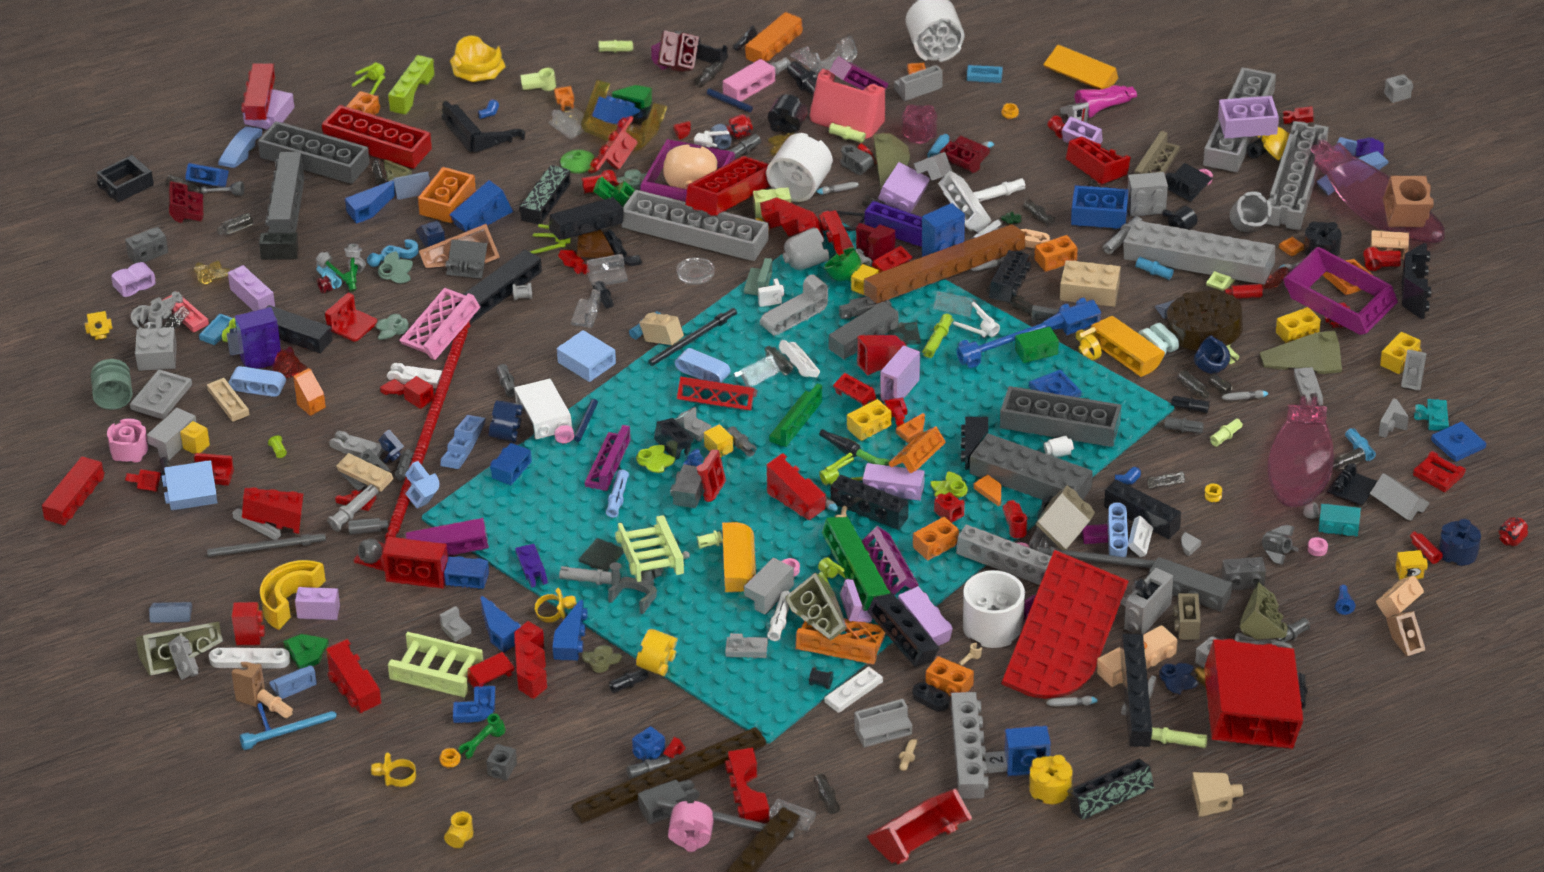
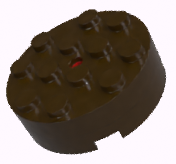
(1203, 315)

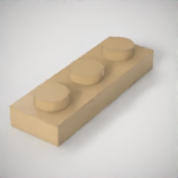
(228, 399)
(364, 472)

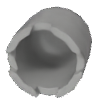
(1250, 212)
(805, 250)

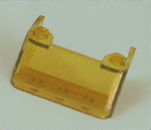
(603, 129)

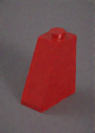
(876, 351)

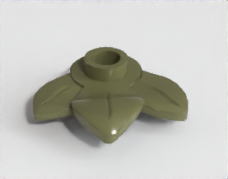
(601, 658)

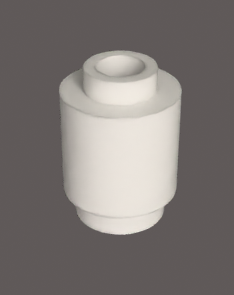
(1058, 446)

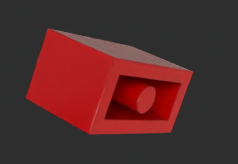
(247, 623)

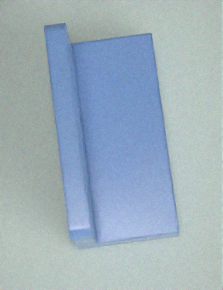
(294, 682)

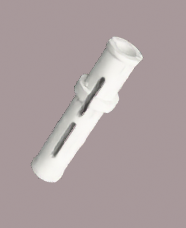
(1005, 188)
(778, 621)

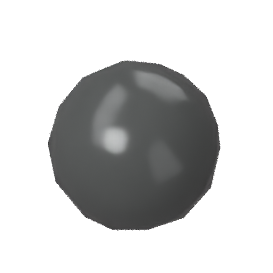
(370, 551)

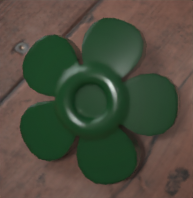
(1011, 217)

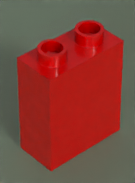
(1253, 693)

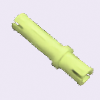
(1179, 737)

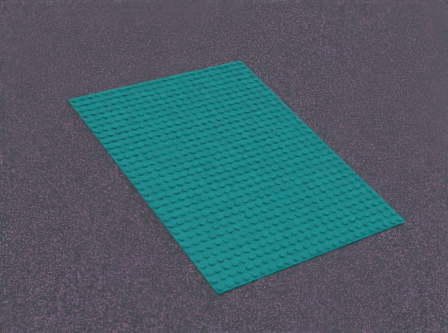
(771, 693)

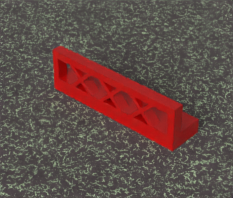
(719, 388)

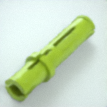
(940, 330)

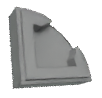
(1189, 543)

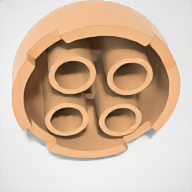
(687, 165)

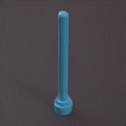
(249, 740)

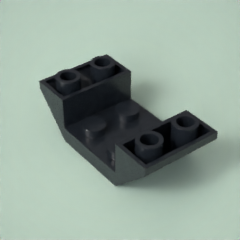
(1413, 285)

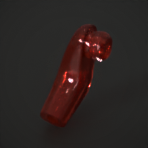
(1276, 278)

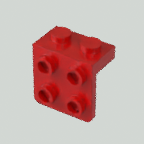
(347, 320)

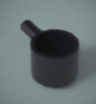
(1182, 218)

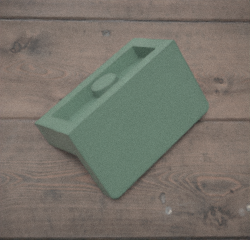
(758, 277)

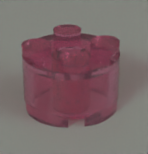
(919, 123)

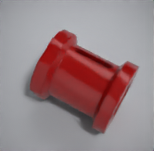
(1056, 124)

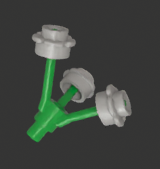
(356, 264)

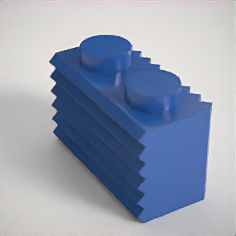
(206, 175)
(510, 463)
(466, 572)

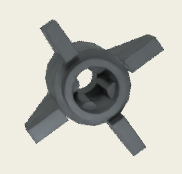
(1277, 543)

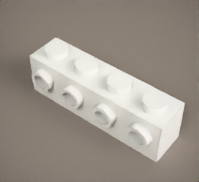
(962, 197)

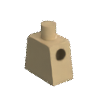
(1214, 792)

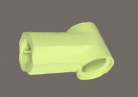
(544, 79)

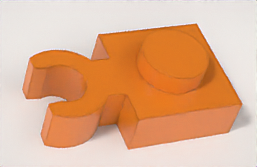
(564, 97)

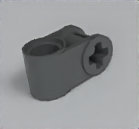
(856, 159)

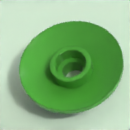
(577, 161)

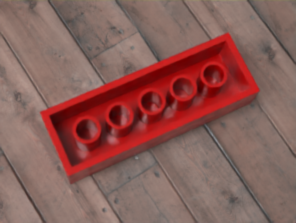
(382, 136)
(727, 186)

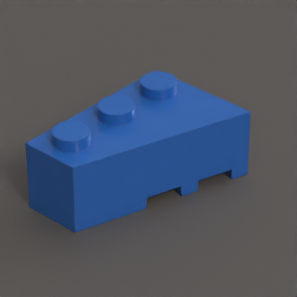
(481, 208)

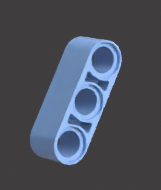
(702, 366)
(257, 381)
(1117, 523)

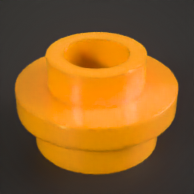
(1010, 111)
(450, 758)

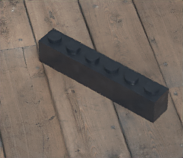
(499, 283)
(1136, 690)

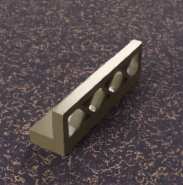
(1155, 153)

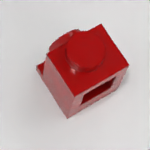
(946, 504)

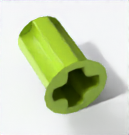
(276, 443)

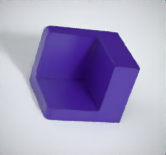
(1367, 146)

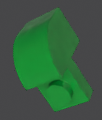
(620, 193)

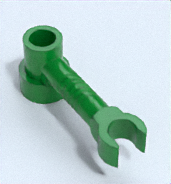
(495, 728)

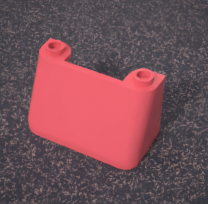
(847, 105)

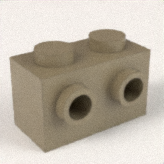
(1187, 616)

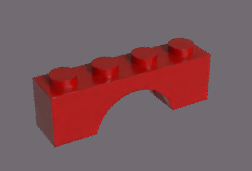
(743, 769)

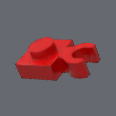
(1302, 114)
(571, 260)

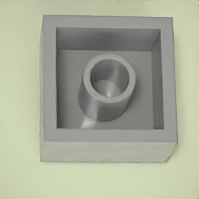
(1147, 193)
(156, 349)

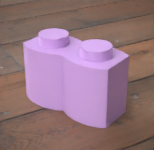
(133, 279)

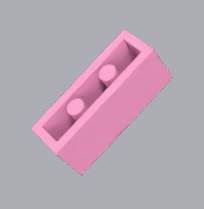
(749, 80)

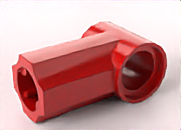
(589, 182)
(1376, 259)
(1016, 519)

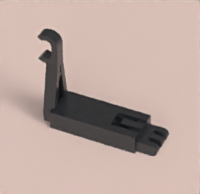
(470, 134)

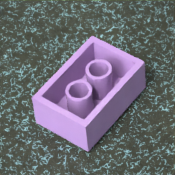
(1248, 117)

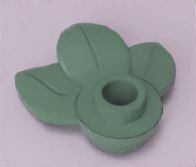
(633, 178)
(397, 267)
(393, 325)

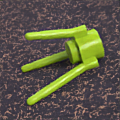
(375, 72)
(562, 243)
(831, 473)
(829, 569)

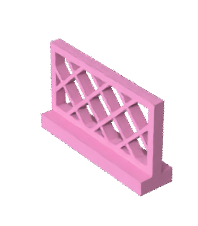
(447, 328)

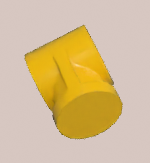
(460, 830)

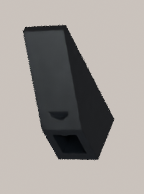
(974, 431)

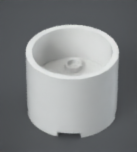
(935, 29)
(800, 166)
(993, 608)

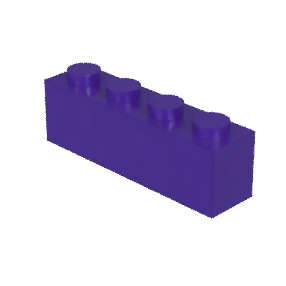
(906, 225)

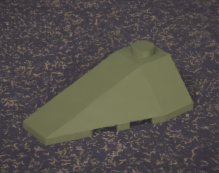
(887, 153)
(1315, 350)
(817, 606)
(1261, 616)
(154, 647)

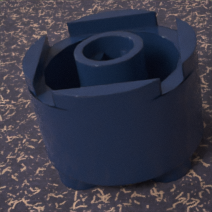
(505, 420)
(1460, 542)

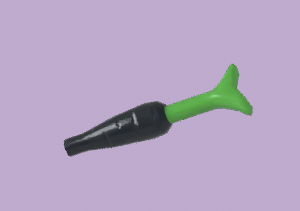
(848, 446)

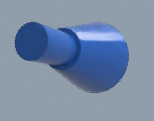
(1344, 604)

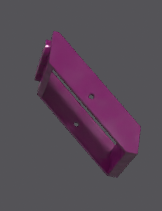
(648, 185)
(1319, 262)

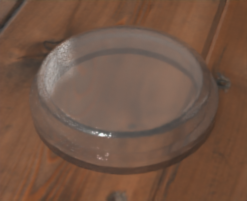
(695, 271)

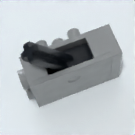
(1147, 601)

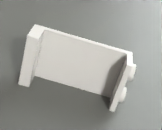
(543, 407)

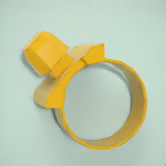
(1088, 341)
(567, 602)
(380, 769)

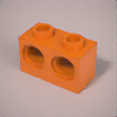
(366, 103)
(1055, 253)
(935, 538)
(949, 676)

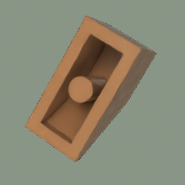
(1406, 632)

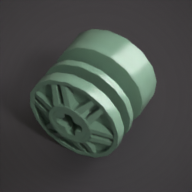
(111, 384)

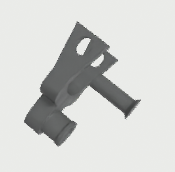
(645, 586)

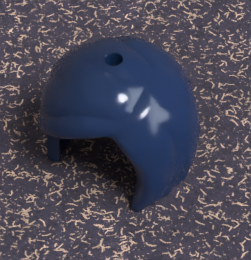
(1212, 356)

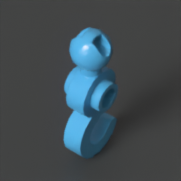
(375, 259)

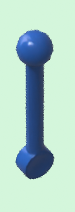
(260, 708)

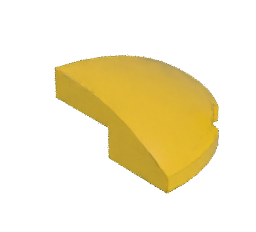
(1276, 143)

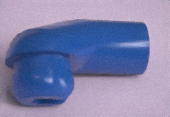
(491, 109)
(1130, 477)

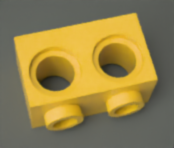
(1297, 325)
(1394, 355)
(869, 420)

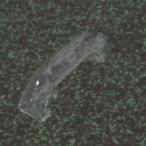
(844, 49)

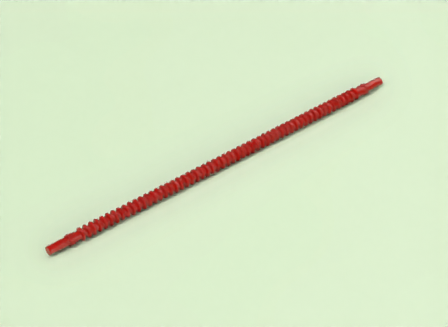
(428, 428)

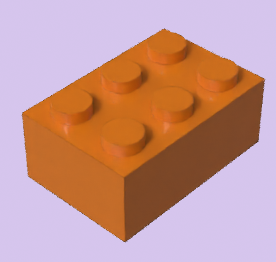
(446, 193)

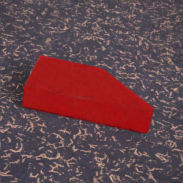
(344, 500)

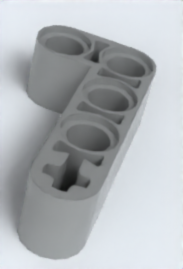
(809, 303)

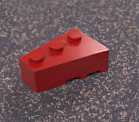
(1096, 161)
(792, 489)
(273, 507)
(351, 678)

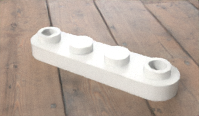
(234, 656)

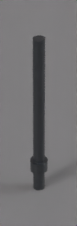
(718, 320)

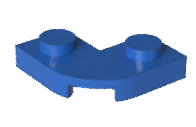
(478, 709)

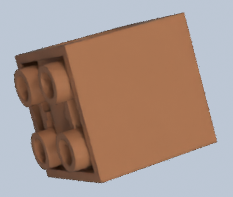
(1407, 201)

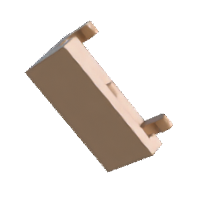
(248, 683)

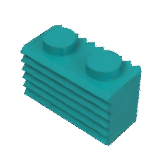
(1339, 520)

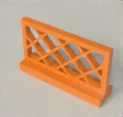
(843, 646)

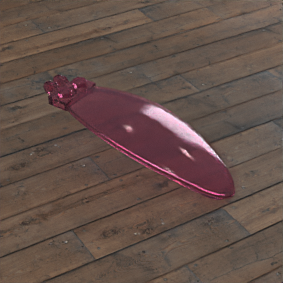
(1363, 191)
(1301, 455)

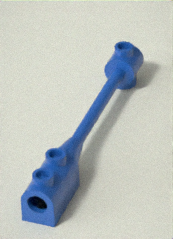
(1068, 318)

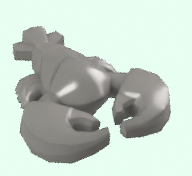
(156, 311)

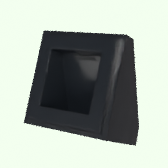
(643, 115)

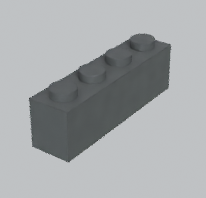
(872, 322)
(1211, 590)

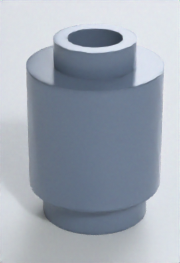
(722, 141)

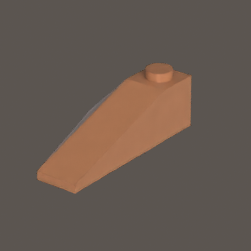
(439, 253)

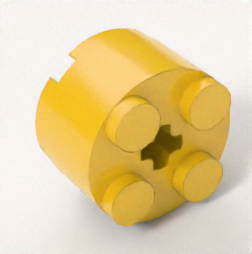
(656, 652)
(1050, 779)

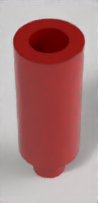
(1245, 291)
(1426, 547)

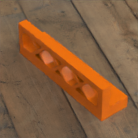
(919, 450)

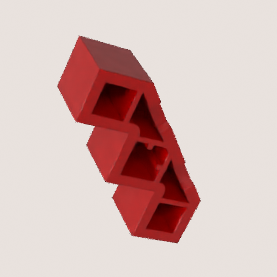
(789, 216)
(530, 660)

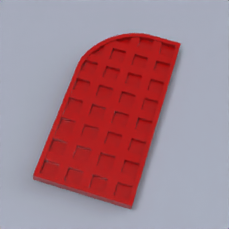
(1064, 629)

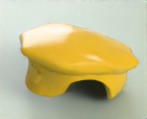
(476, 60)

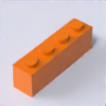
(774, 38)

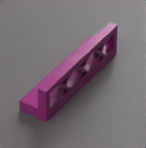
(610, 463)
(891, 556)

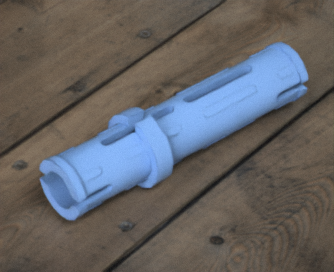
(616, 498)

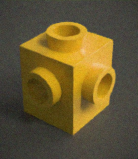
(98, 318)

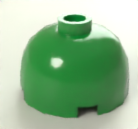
(843, 266)

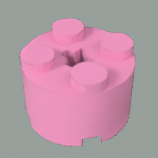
(127, 440)
(691, 825)

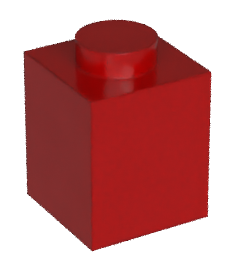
(418, 392)

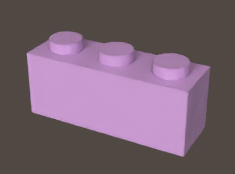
(250, 289)
(895, 481)
(926, 615)

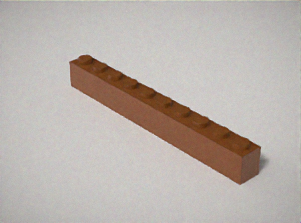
(943, 263)

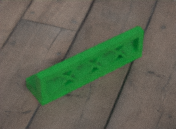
(797, 416)

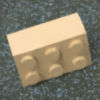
(1090, 282)

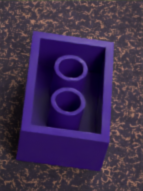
(258, 338)

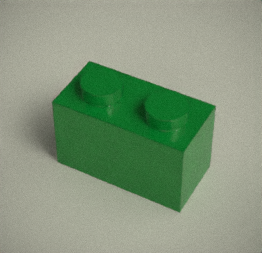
(1036, 344)

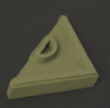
(394, 170)

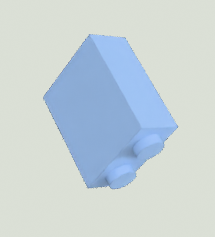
(586, 356)
(189, 485)

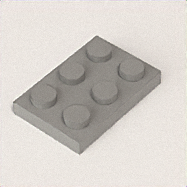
(161, 394)

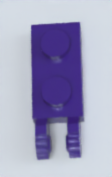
(531, 564)

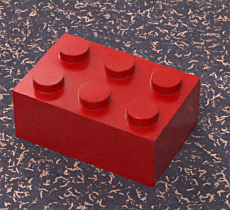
(415, 562)

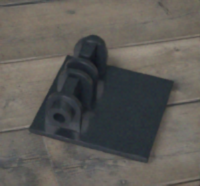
(1187, 182)
(1352, 485)

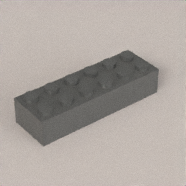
(319, 152)
(286, 194)
(1060, 416)
(1027, 469)

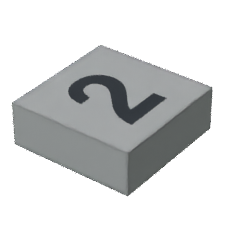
(996, 762)

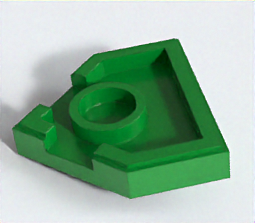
(306, 649)

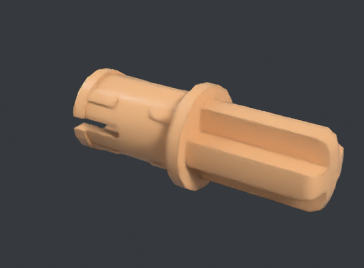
(274, 703)

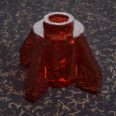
(288, 363)

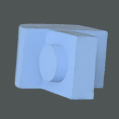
(423, 485)

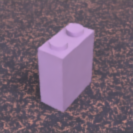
(280, 107)
(903, 188)
(900, 374)

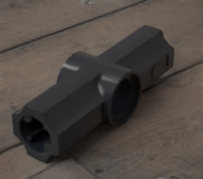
(804, 78)

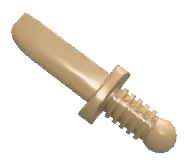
(908, 755)

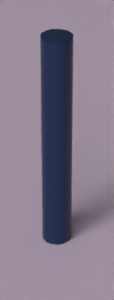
(729, 100)
(585, 421)

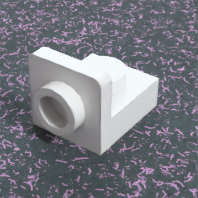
(770, 295)

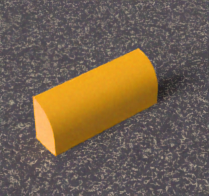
(1081, 68)
(1127, 346)
(738, 556)

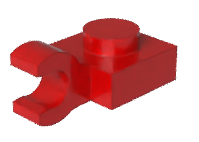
(898, 409)
(146, 479)

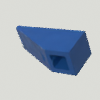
(613, 109)
(369, 202)
(499, 625)
(567, 637)

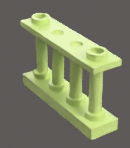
(665, 540)
(430, 678)

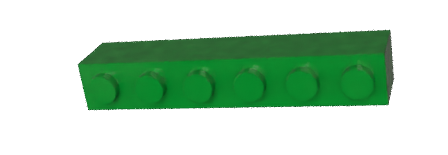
(854, 559)

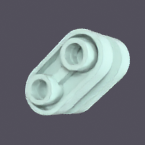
(1161, 337)

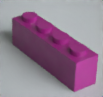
(855, 75)
(459, 537)

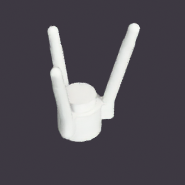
(705, 139)
(988, 325)

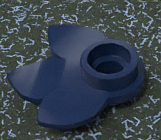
(1178, 677)

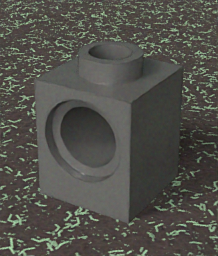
(501, 762)

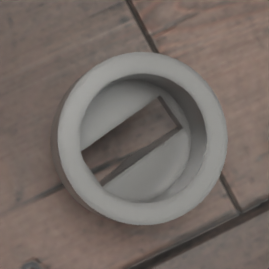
(1311, 510)

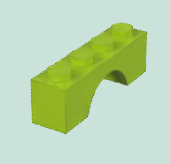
(402, 94)

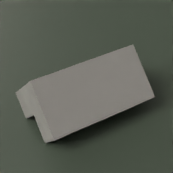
(919, 83)
(936, 165)
(167, 434)
(1398, 497)
(768, 584)
(883, 723)

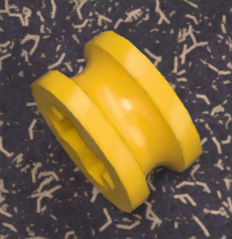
(1213, 492)

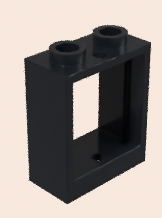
(120, 169)

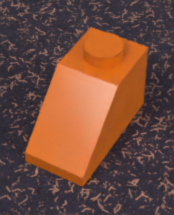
(308, 392)

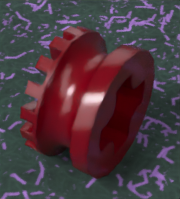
(324, 284)

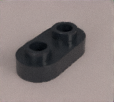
(929, 695)

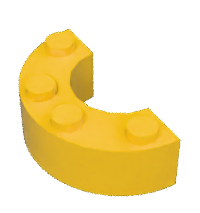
(284, 582)

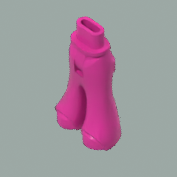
(1104, 97)

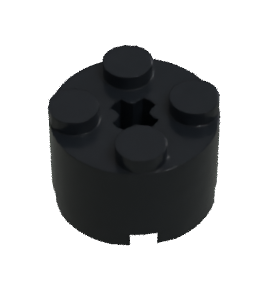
(787, 114)
(1323, 235)

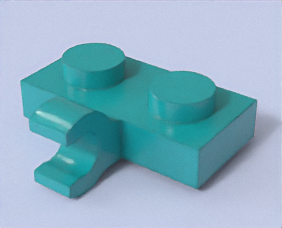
(1435, 413)

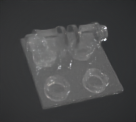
(568, 122)

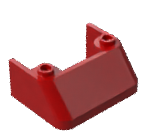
(919, 825)

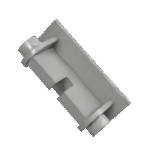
(180, 650)

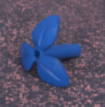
(694, 458)

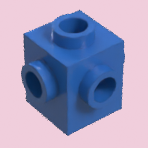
(648, 744)

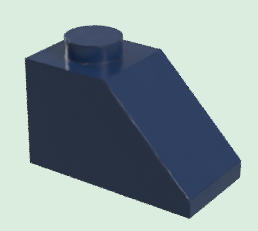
(431, 233)

